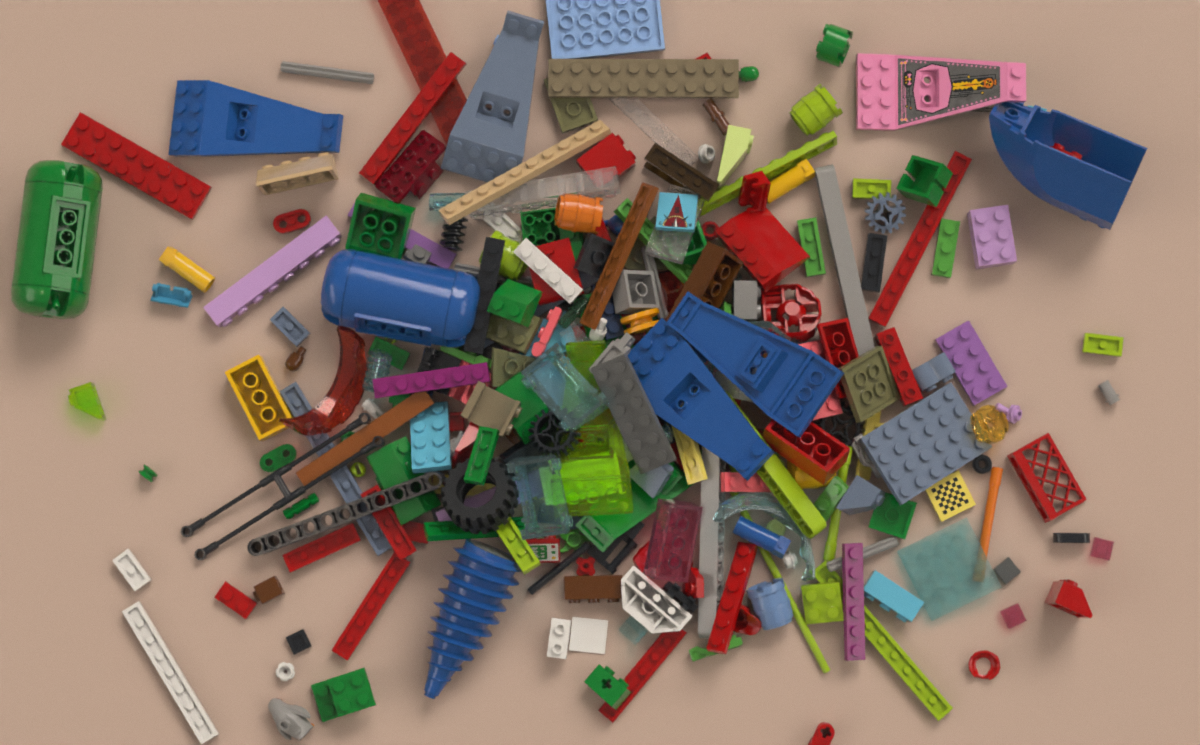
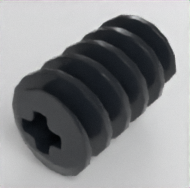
(452, 235)

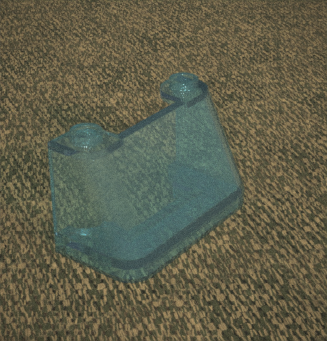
(563, 389)
(541, 496)

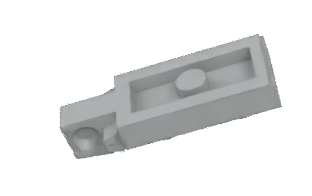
(615, 349)

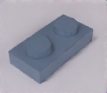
(290, 326)

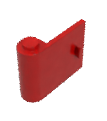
(565, 260)

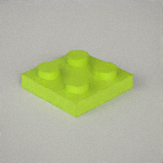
(822, 602)

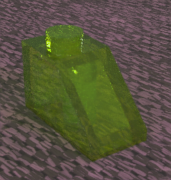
(87, 400)

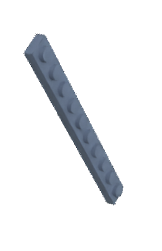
(343, 477)

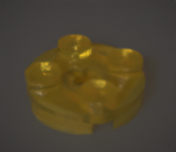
(982, 430)

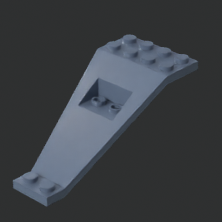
(487, 139)

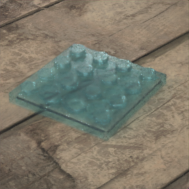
(949, 569)

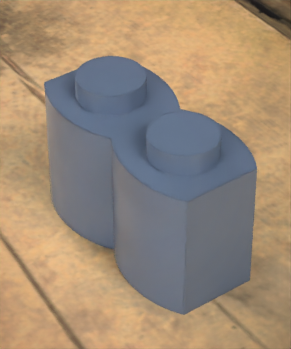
(933, 371)

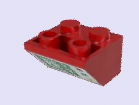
(546, 549)

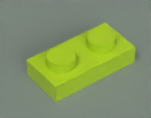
(870, 187)
(1102, 344)

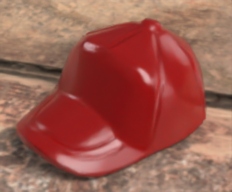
(746, 622)

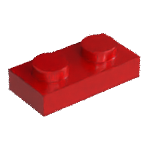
(236, 600)

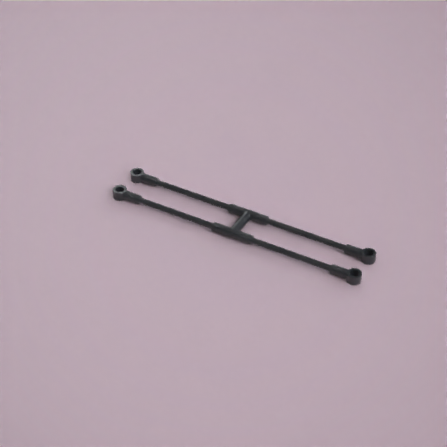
(288, 496)

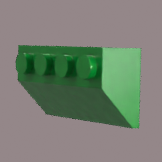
(394, 466)

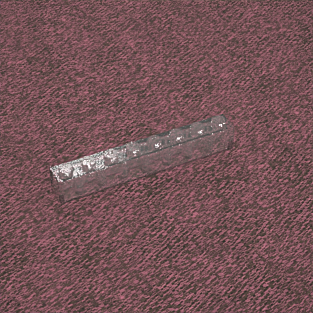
(546, 191)

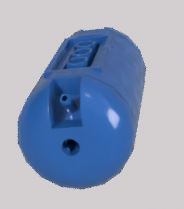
(399, 298)

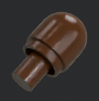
(295, 359)

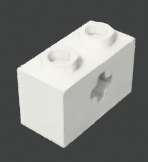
(559, 638)

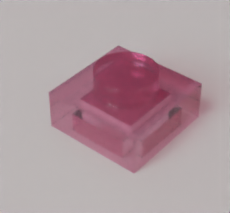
(1013, 616)

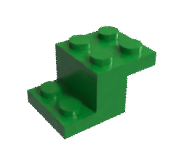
(343, 694)

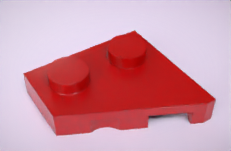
(695, 584)

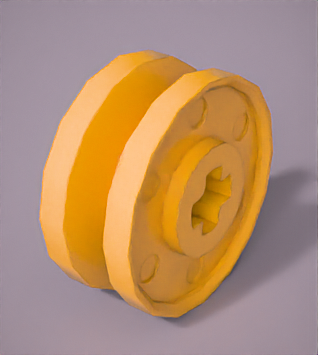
(640, 321)

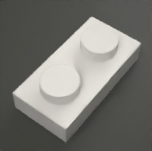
(132, 570)

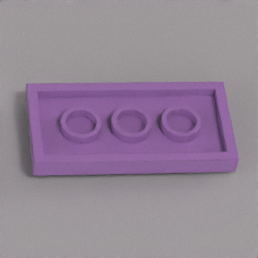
(971, 362)

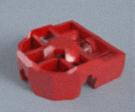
(796, 309)

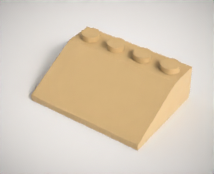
(297, 174)

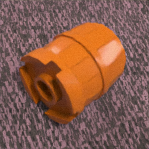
(578, 213)

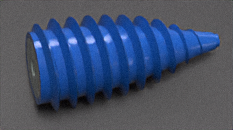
(468, 607)

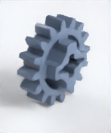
(876, 215)

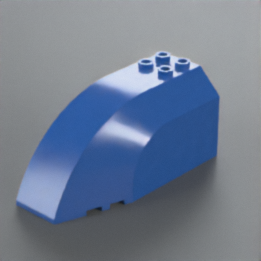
(1084, 187)

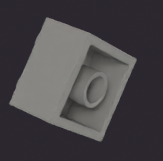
(635, 292)
(745, 300)

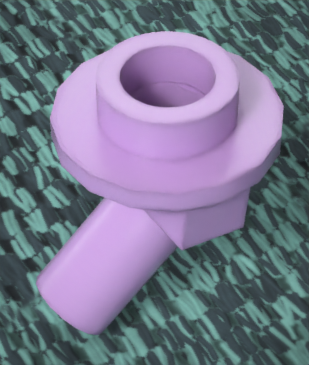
(1012, 414)

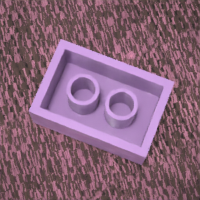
(991, 237)

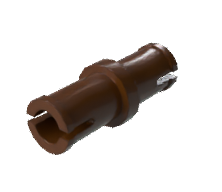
(716, 115)

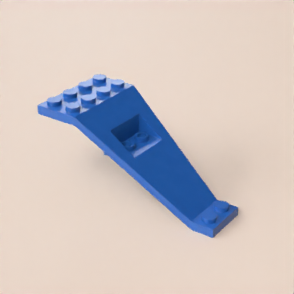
(213, 119)
(670, 375)
(787, 383)

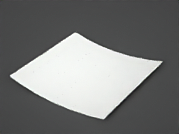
(588, 635)

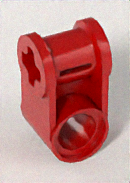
(818, 739)

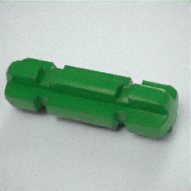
(300, 506)

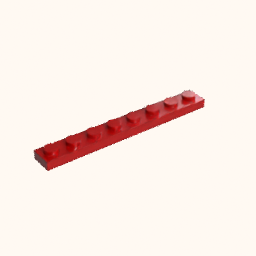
(412, 118)

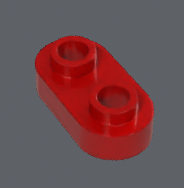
(291, 219)

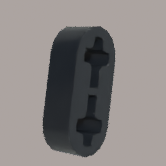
(1071, 537)

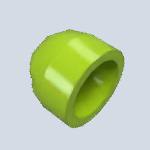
(362, 467)

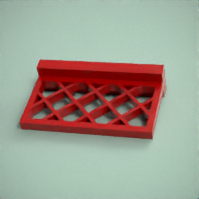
(1031, 482)

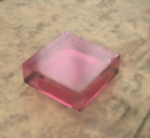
(1101, 548)

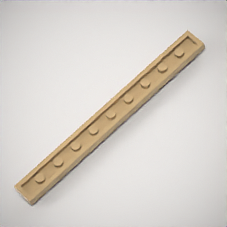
(524, 172)

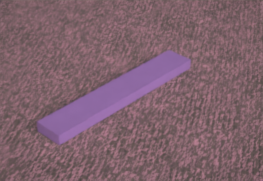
(440, 256)

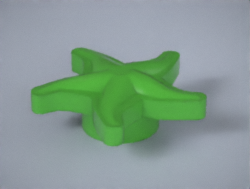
(573, 540)

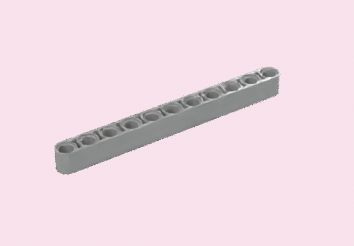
(844, 257)
(711, 543)

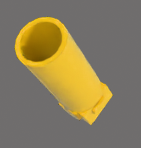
(790, 180)
(187, 269)

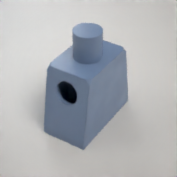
(654, 480)

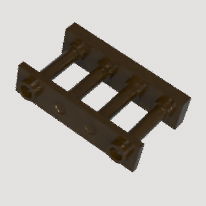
(679, 172)

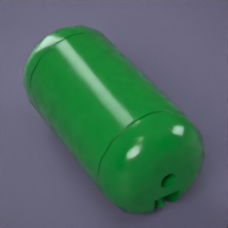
(56, 239)

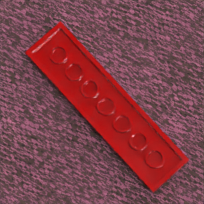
(136, 166)

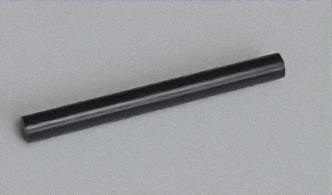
(560, 567)

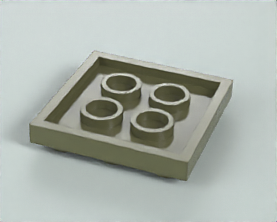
(869, 384)

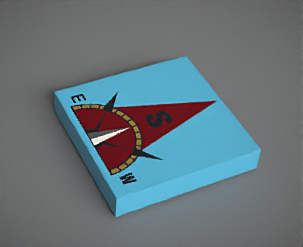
(676, 212)

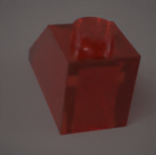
(671, 287)

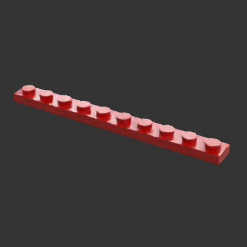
(917, 244)

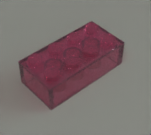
(672, 540)

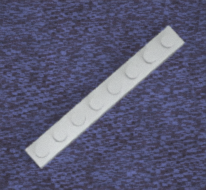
(170, 672)

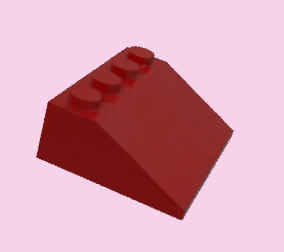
(763, 246)

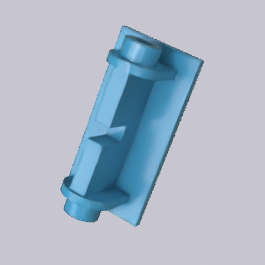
(179, 296)

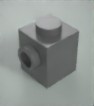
(418, 254)

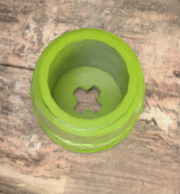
(815, 110)
(511, 265)

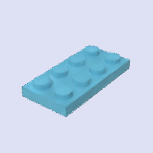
(431, 439)

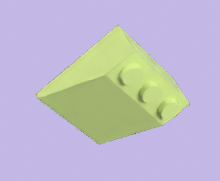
(736, 145)

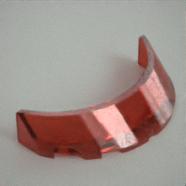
(344, 392)

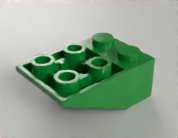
(540, 228)

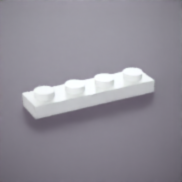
(548, 271)

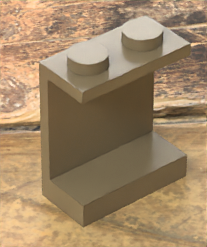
(491, 409)

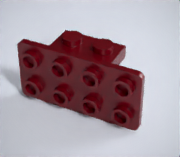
(414, 169)

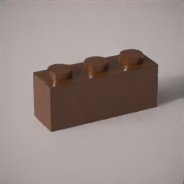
(593, 588)

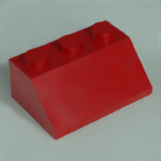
(1069, 598)

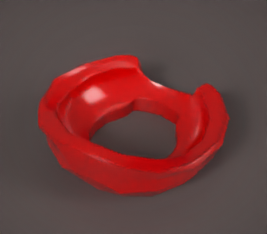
(994, 660)

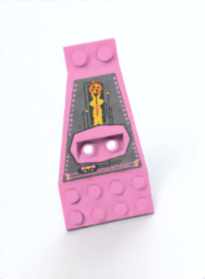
(894, 89)

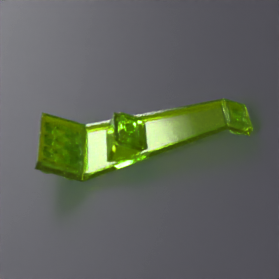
(596, 472)

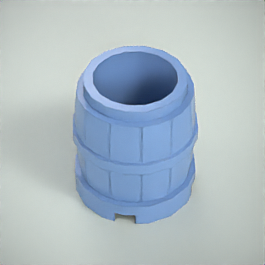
(771, 603)

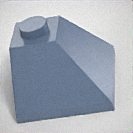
(861, 497)

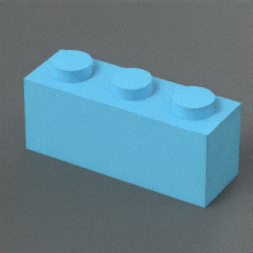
(892, 597)

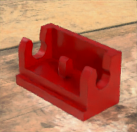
(754, 191)

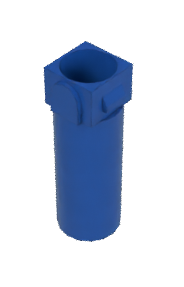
(761, 537)

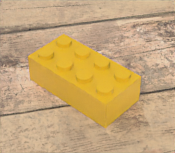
(259, 397)

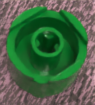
(834, 45)

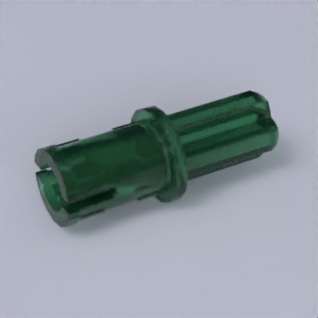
(573, 312)

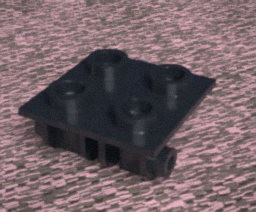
(437, 360)

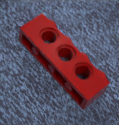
(899, 366)

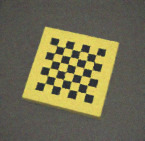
(950, 496)

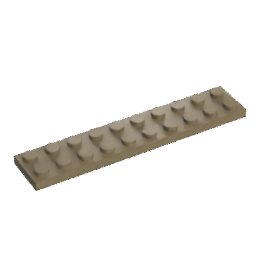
(643, 78)

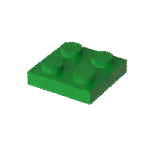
(892, 517)

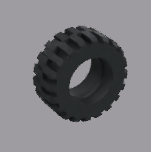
(488, 515)

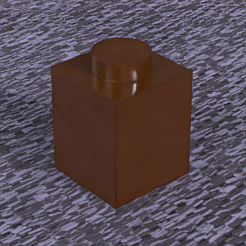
(268, 590)

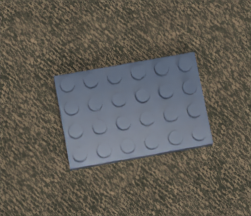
(924, 444)

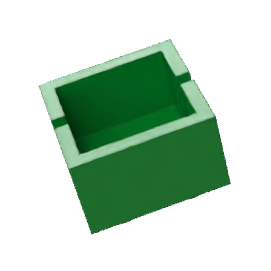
(928, 183)

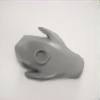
(290, 719)

